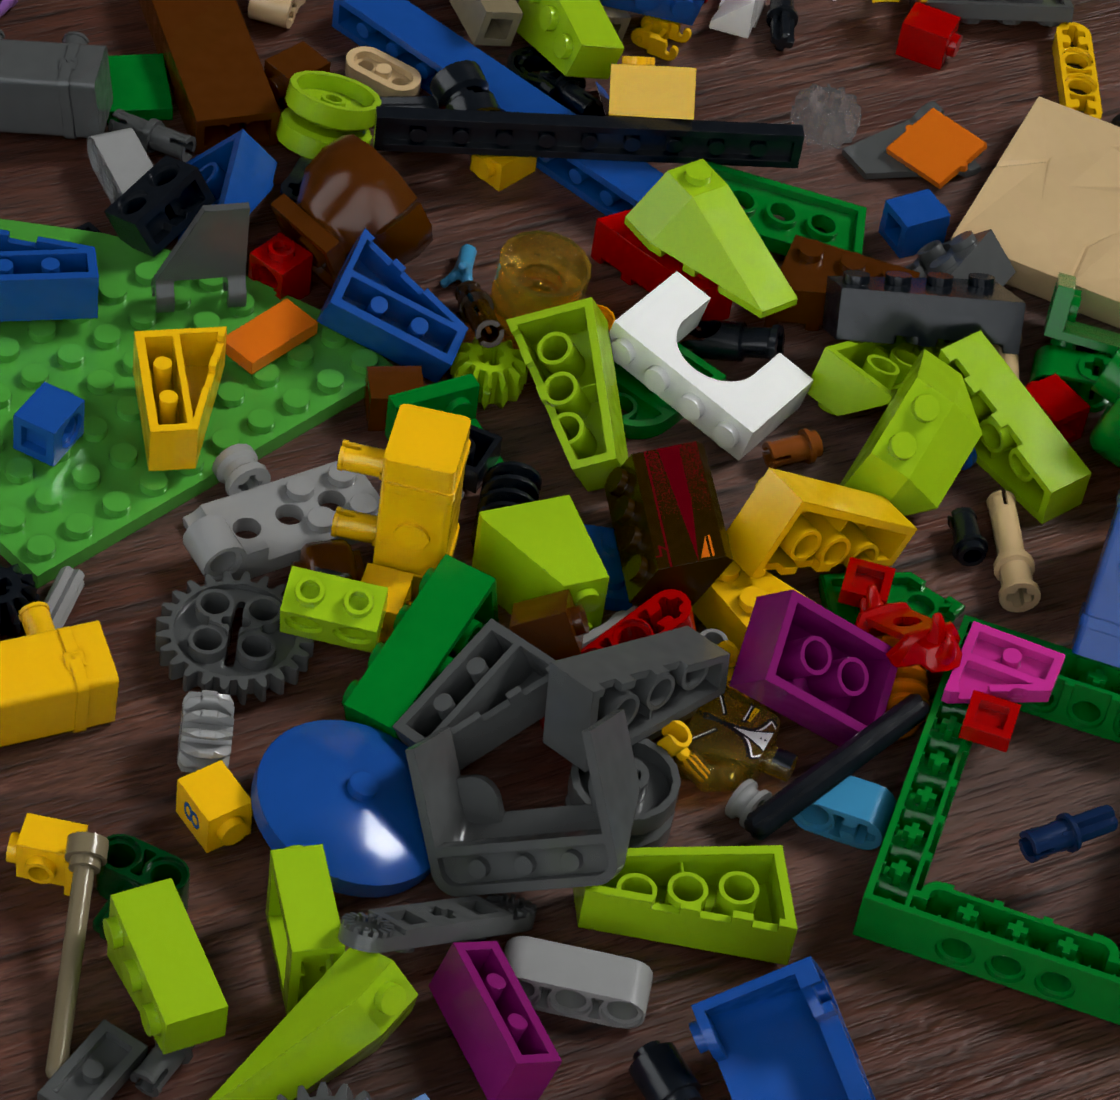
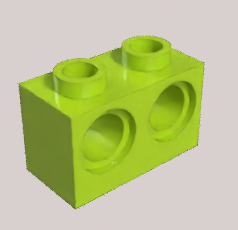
(333, 609)

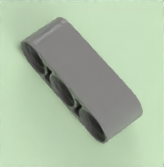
(117, 160)
(581, 981)

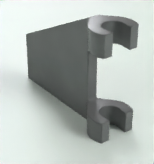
(873, 162)
(209, 248)

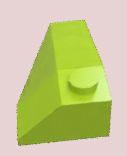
(863, 374)
(327, 1030)

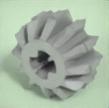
(205, 730)

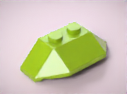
(919, 439)

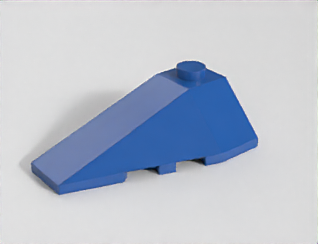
(237, 171)

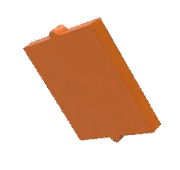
(936, 148)

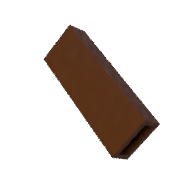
(213, 70)

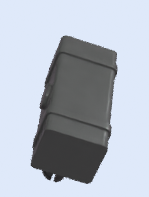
(54, 87)

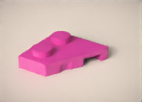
(1003, 668)

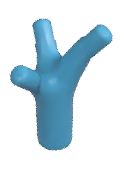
(463, 268)

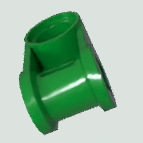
(1072, 367)

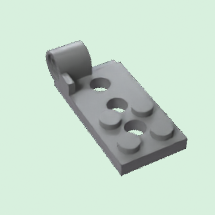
(214, 525)

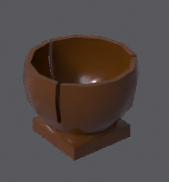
(341, 196)

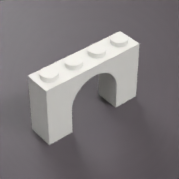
(728, 412)

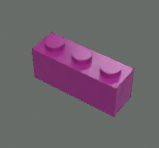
(494, 1022)

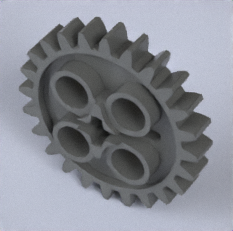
(199, 628)

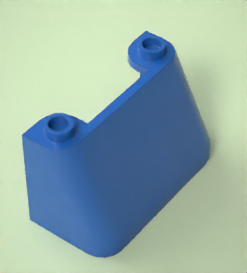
(781, 1038)

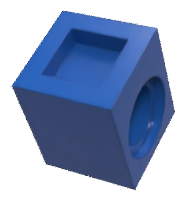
(48, 424)

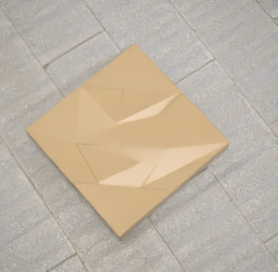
(1058, 207)

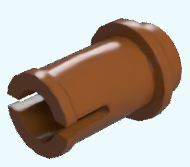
(801, 447)

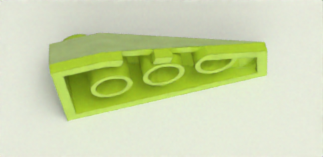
(707, 230)

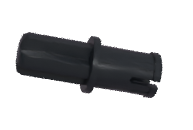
(782, 21)

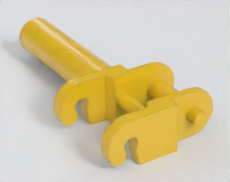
(654, 37)

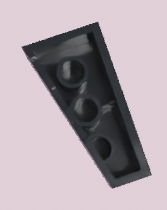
(922, 309)

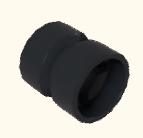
(463, 88)

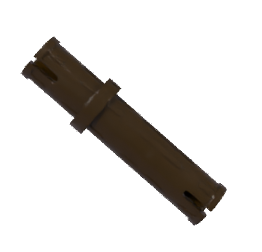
(469, 313)

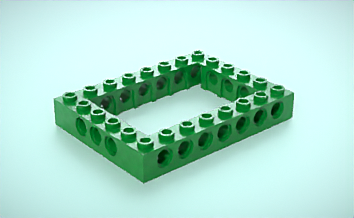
(967, 930)

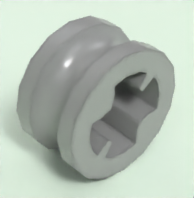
(745, 800)

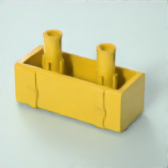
(418, 490)
(54, 678)

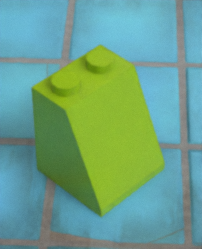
(539, 552)

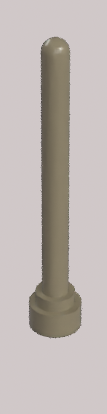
(86, 856)

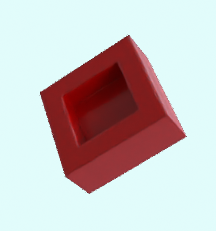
(861, 575)
(989, 721)

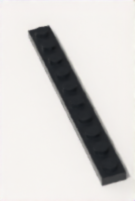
(586, 137)

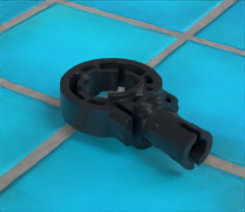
(563, 89)

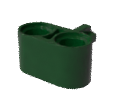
(136, 864)

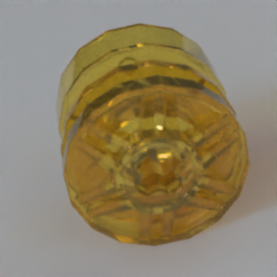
(538, 273)

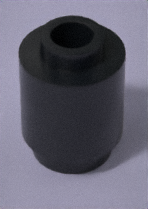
(663, 1073)

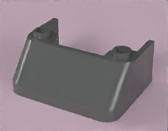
(488, 850)

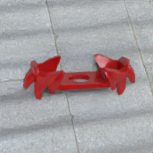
(922, 638)

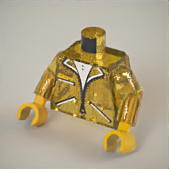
(728, 740)

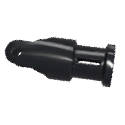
(735, 341)

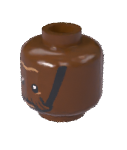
(333, 558)

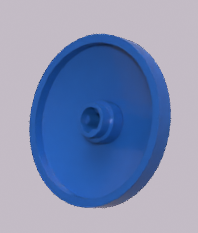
(353, 795)

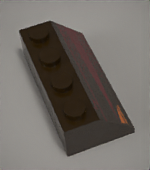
(667, 522)

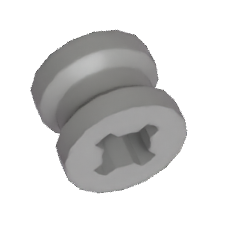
(240, 469)

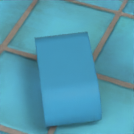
(851, 813)

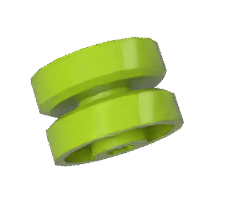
(323, 109)

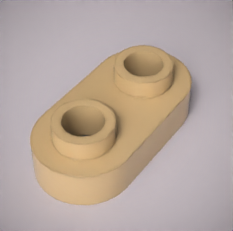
(382, 72)

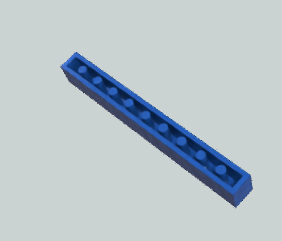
(430, 46)

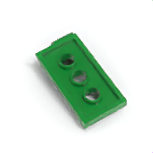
(799, 207)

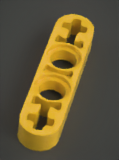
(1074, 78)

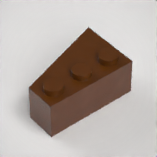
(807, 271)

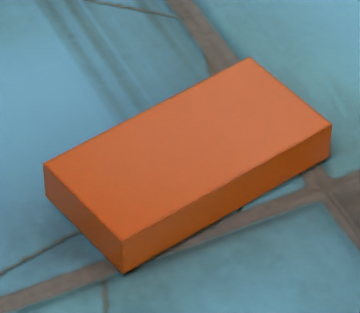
(270, 336)

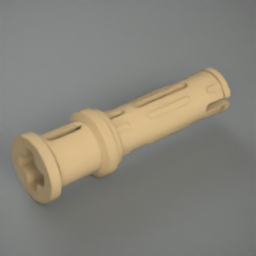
(1013, 564)

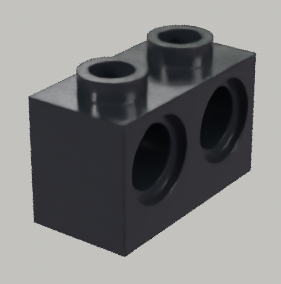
(159, 205)

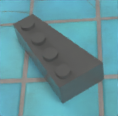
(647, 677)

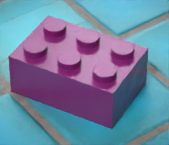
(813, 666)

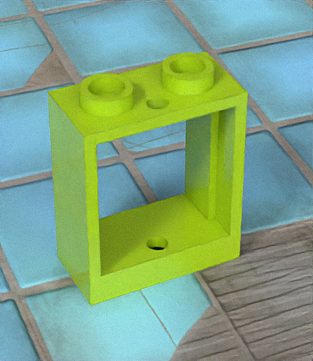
(301, 919)

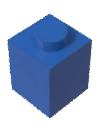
(913, 222)

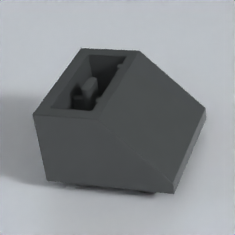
(965, 255)

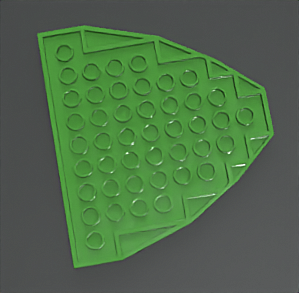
(103, 480)

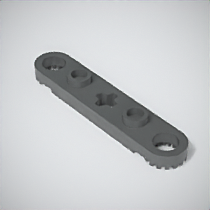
(436, 923)

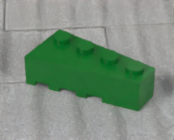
(426, 638)

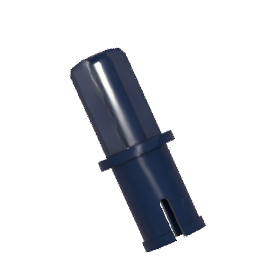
(1067, 833)

